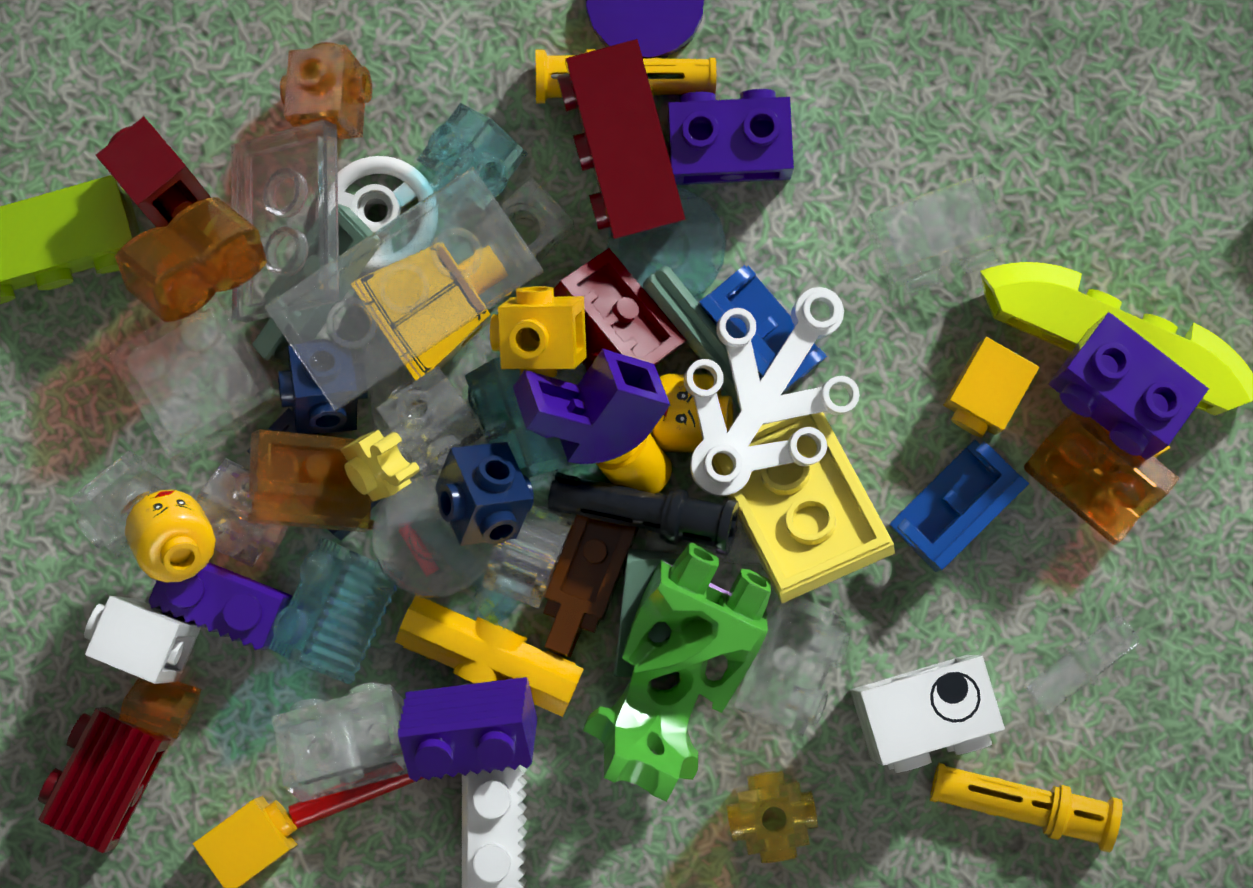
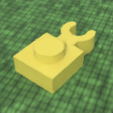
(377, 465)

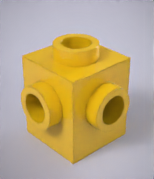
(558, 325)

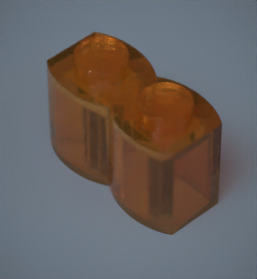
(191, 259)

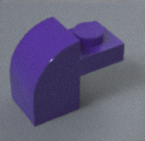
(600, 416)

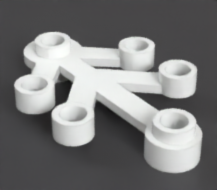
(762, 399)

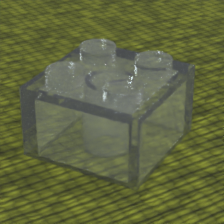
(196, 380)

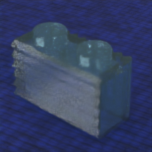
(333, 611)

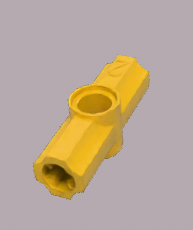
(487, 653)

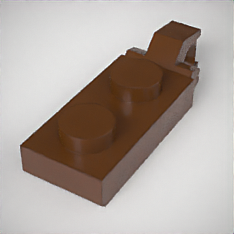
(585, 579)

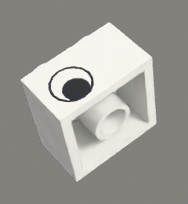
(928, 711)

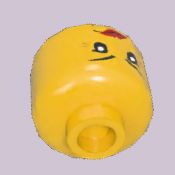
(679, 426)
(170, 529)

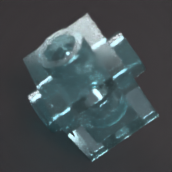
(467, 142)

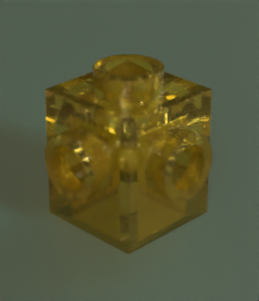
(768, 791)

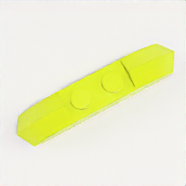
(1047, 305)

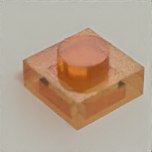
(160, 706)

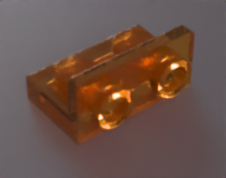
(1098, 477)

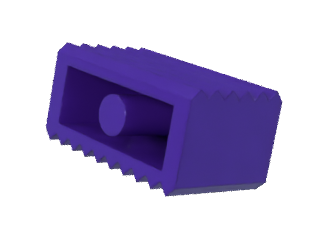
(223, 604)
(468, 728)

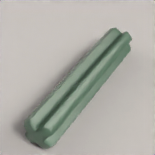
(690, 321)

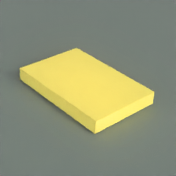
(807, 519)

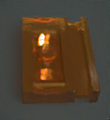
(304, 483)

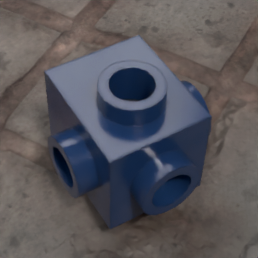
(309, 405)
(483, 493)

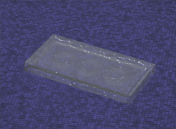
(404, 289)

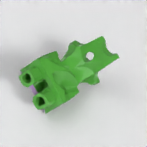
(703, 626)

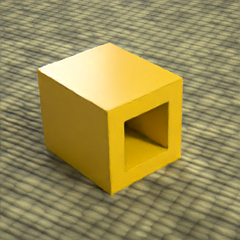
(989, 388)
(247, 842)

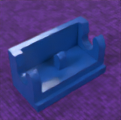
(772, 320)
(958, 504)

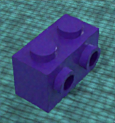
(730, 138)
(1127, 387)

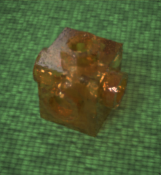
(328, 86)

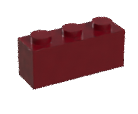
(621, 140)

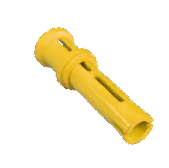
(697, 74)
(1054, 810)

